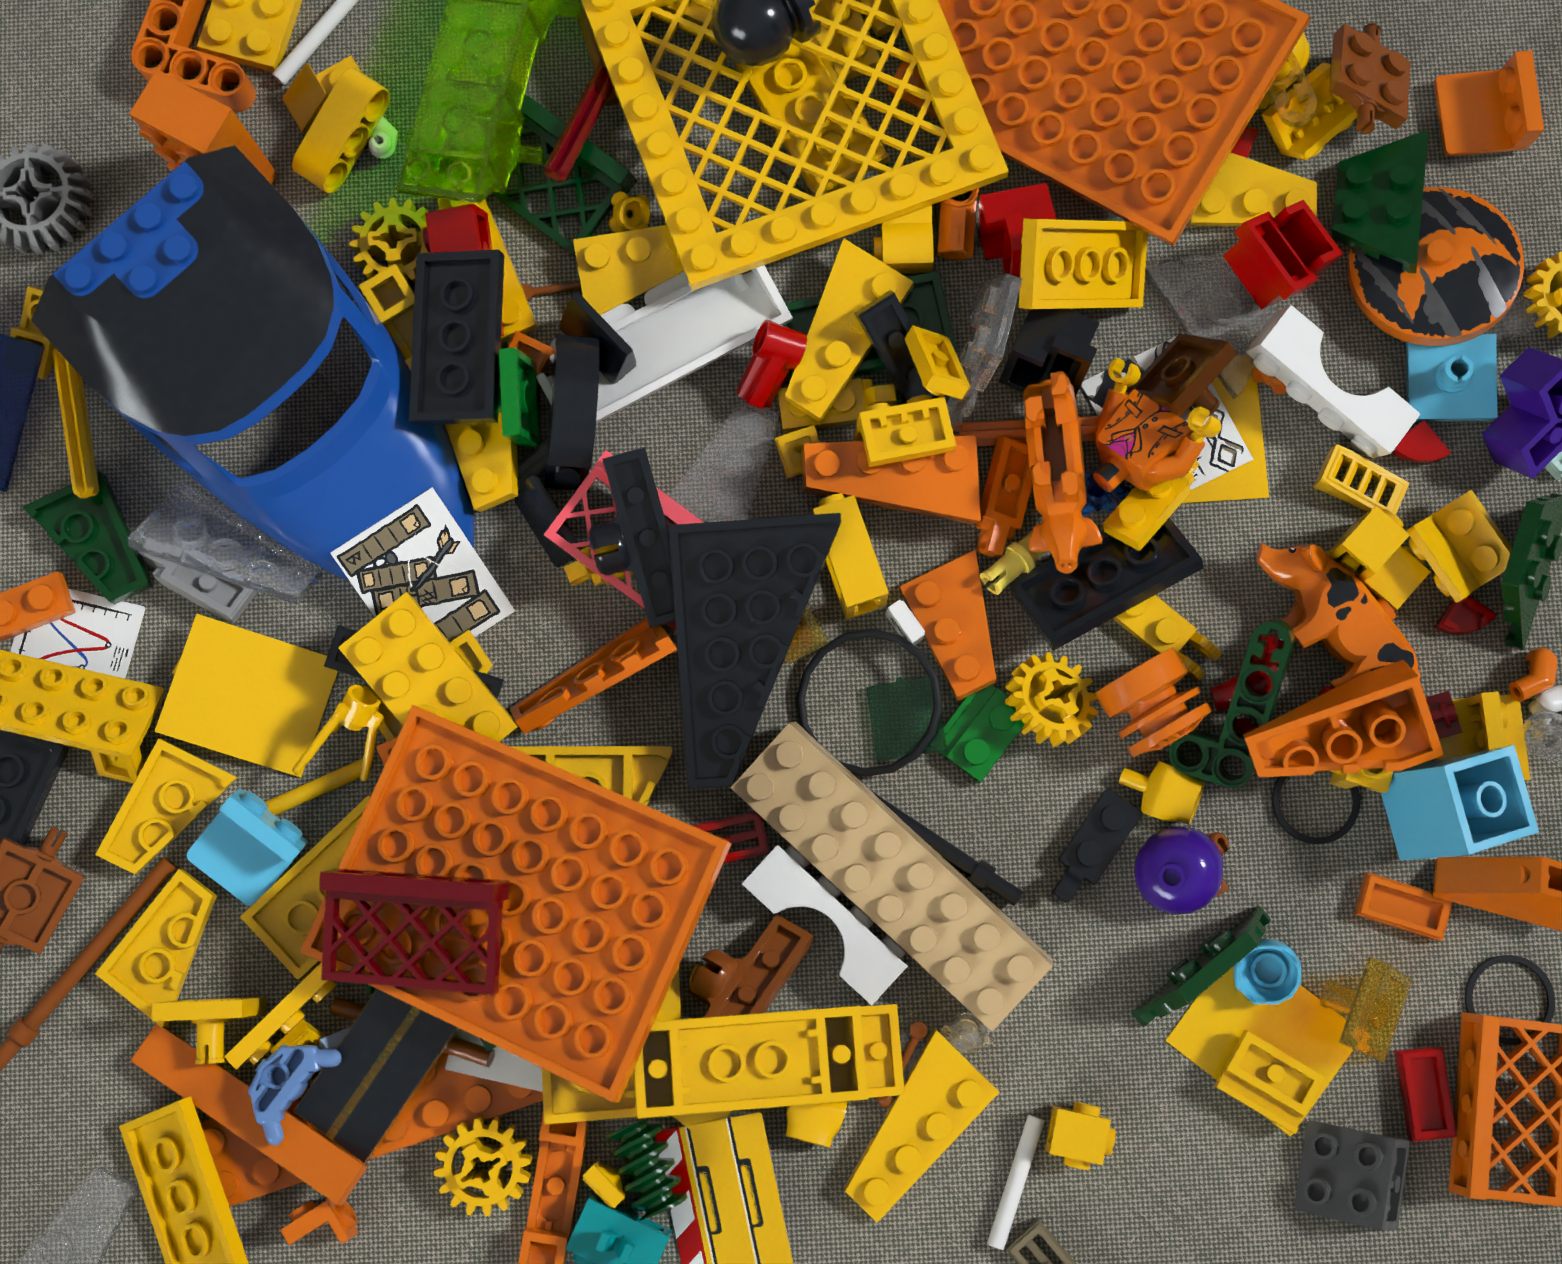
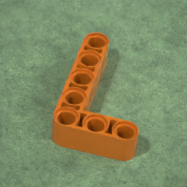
(181, 61)

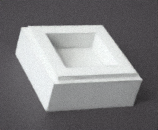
(905, 622)

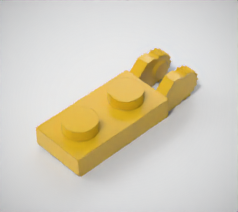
(1163, 628)

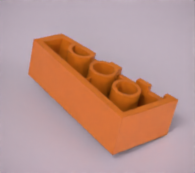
(929, 485)

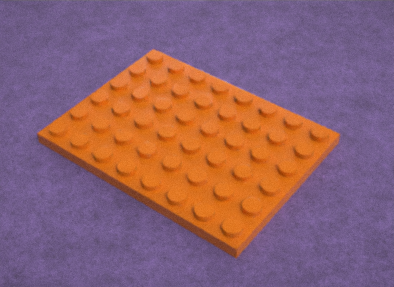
(1121, 94)
(592, 908)

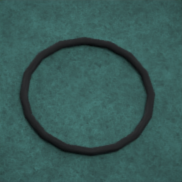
(886, 769)

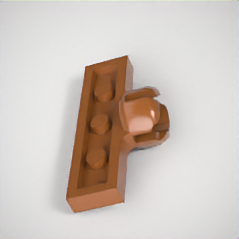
(750, 983)

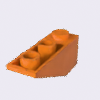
(1506, 886)

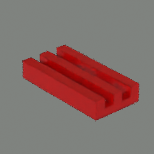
(759, 833)

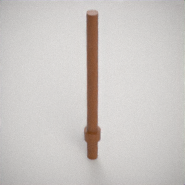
(26, 1028)

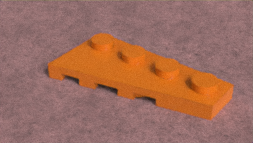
(595, 673)

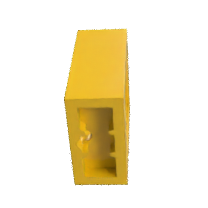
(853, 560)

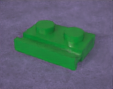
(980, 732)

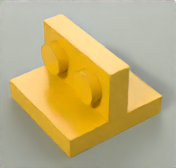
(1487, 724)

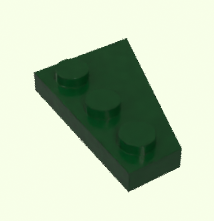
(94, 538)

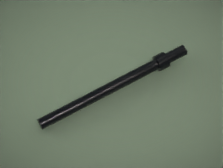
(980, 873)

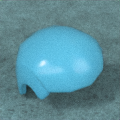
(1268, 973)

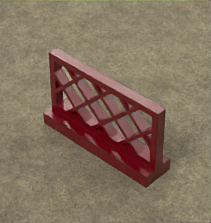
(413, 889)

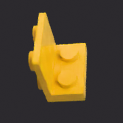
(905, 430)
(1461, 546)

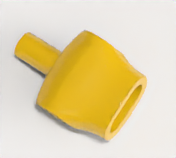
(1166, 792)
(815, 1122)

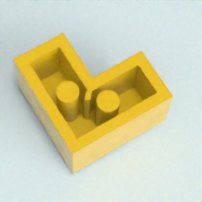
(1375, 556)

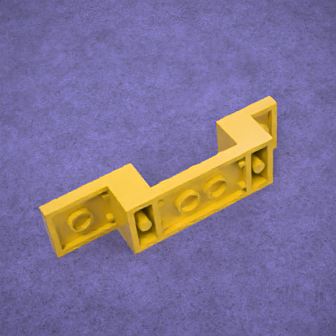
(748, 1065)

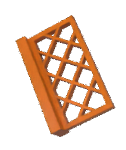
(1476, 1113)

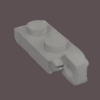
(209, 592)

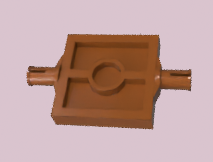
(1369, 77)
(34, 891)

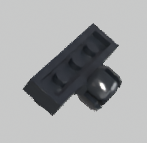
(639, 533)

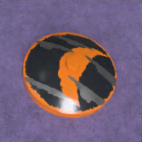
(1463, 278)

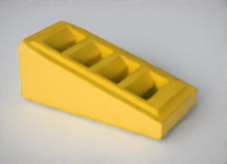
(1355, 463)

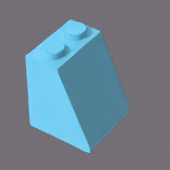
(1459, 805)

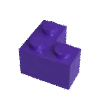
(1531, 427)

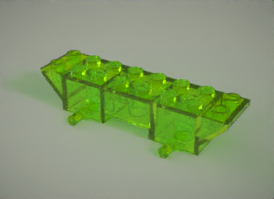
(473, 98)

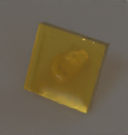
(1371, 1008)

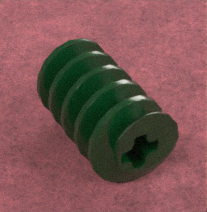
(647, 1168)

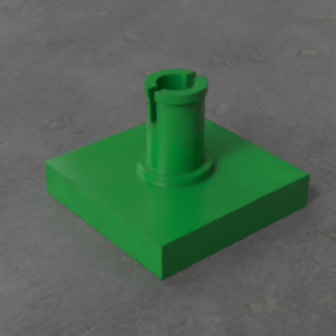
(519, 397)

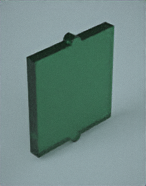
(902, 717)

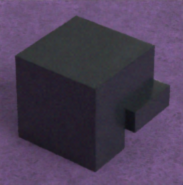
(1051, 344)

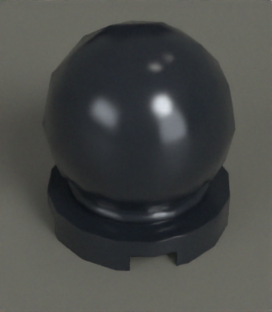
(761, 29)

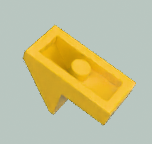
(310, 91)

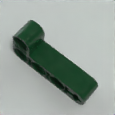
(1243, 701)

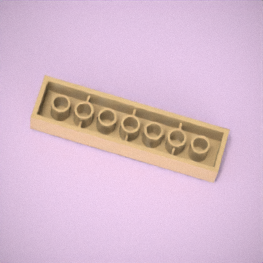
(893, 875)

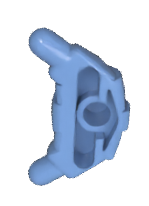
(283, 1080)

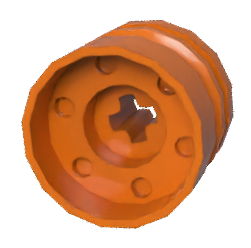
(1153, 702)

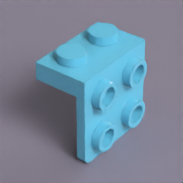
(246, 847)

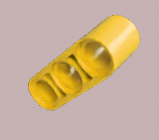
(341, 130)

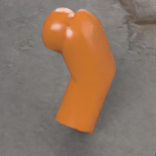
(1540, 677)

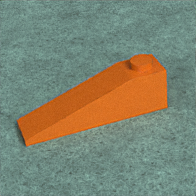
(1358, 725)

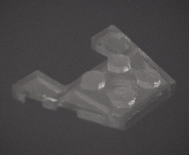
(992, 320)

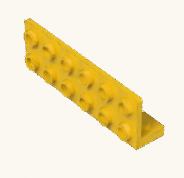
(79, 710)

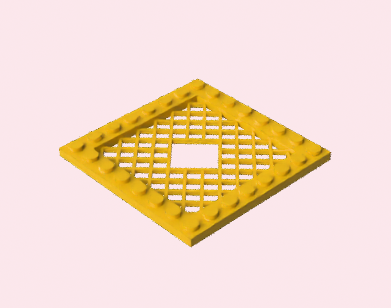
(713, 256)

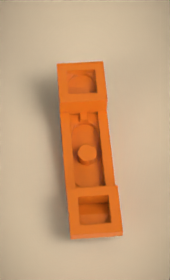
(554, 1193)

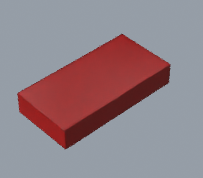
(1425, 1093)

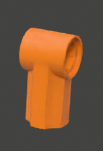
(957, 228)

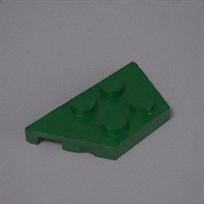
(1382, 200)
(1529, 562)
(1193, 977)

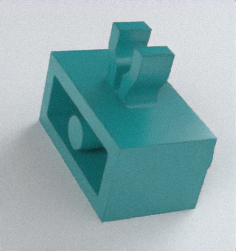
(616, 1236)

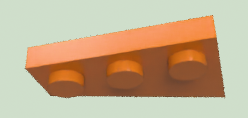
(955, 623)

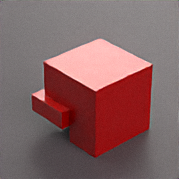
(1002, 222)
(1281, 253)

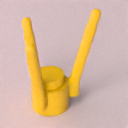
(354, 712)

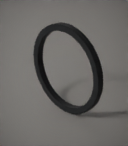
(1312, 840)
(1511, 958)

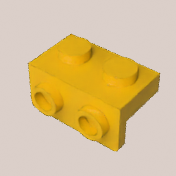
(1331, 117)

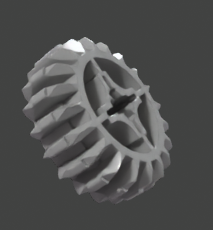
(54, 211)

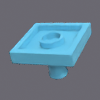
(1453, 380)

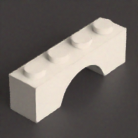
(1291, 353)
(867, 962)

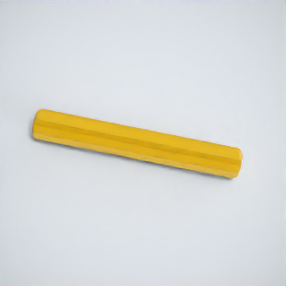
(76, 428)

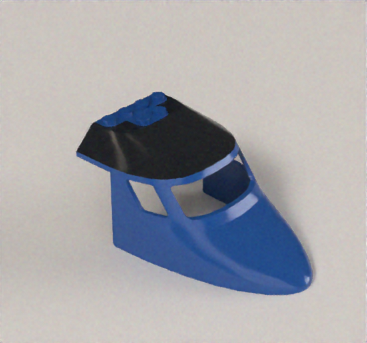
(209, 318)

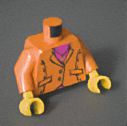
(1143, 439)

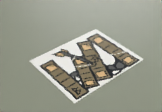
(430, 557)

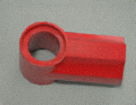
(774, 353)

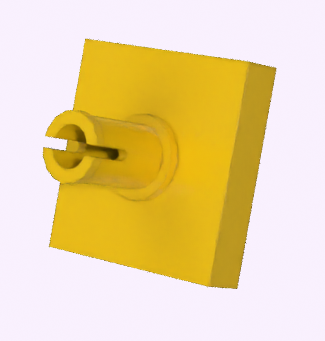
(209, 1020)

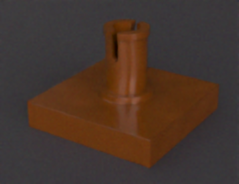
(1184, 372)

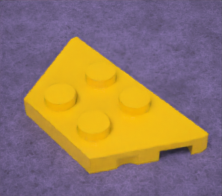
(622, 769)

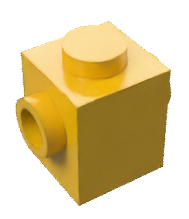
(1080, 1135)

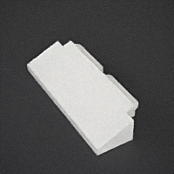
(683, 332)

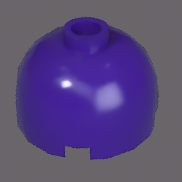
(1179, 870)

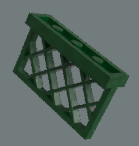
(590, 159)

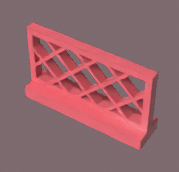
(673, 514)

